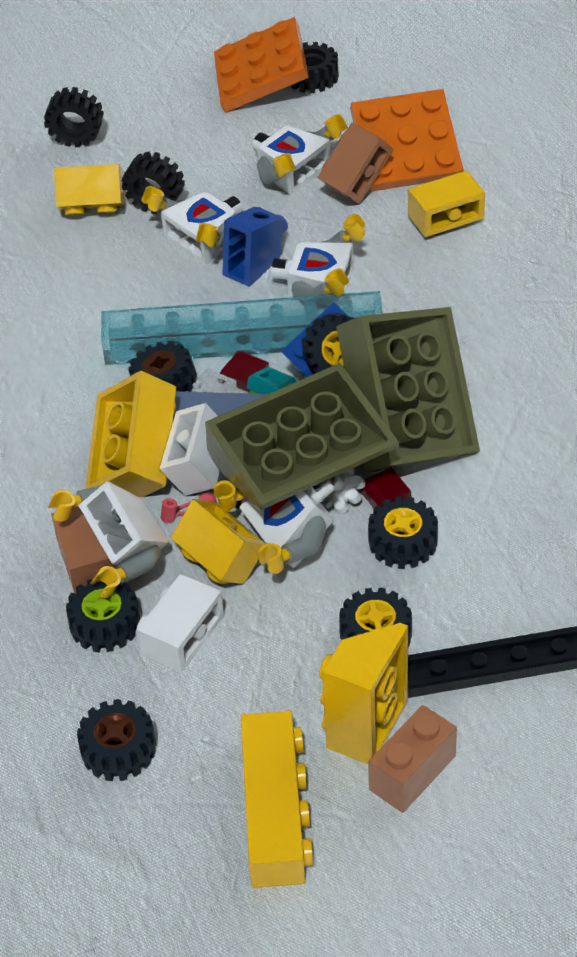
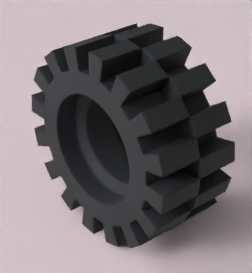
(321, 68)
(78, 104)
(155, 169)

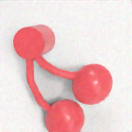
(170, 510)

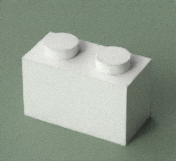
(186, 453)
(180, 622)

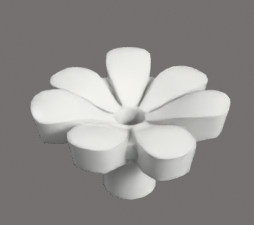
(345, 491)

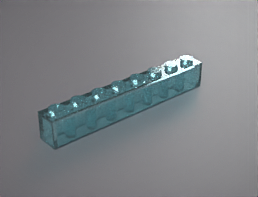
(224, 326)

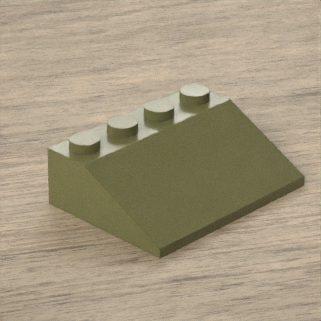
(414, 381)
(297, 437)

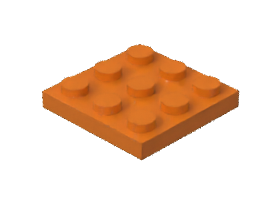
(260, 64)
(418, 131)

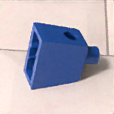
(251, 244)

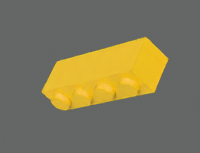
(272, 799)

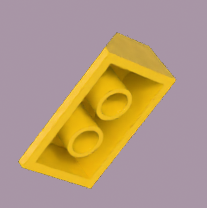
(131, 434)
(365, 690)

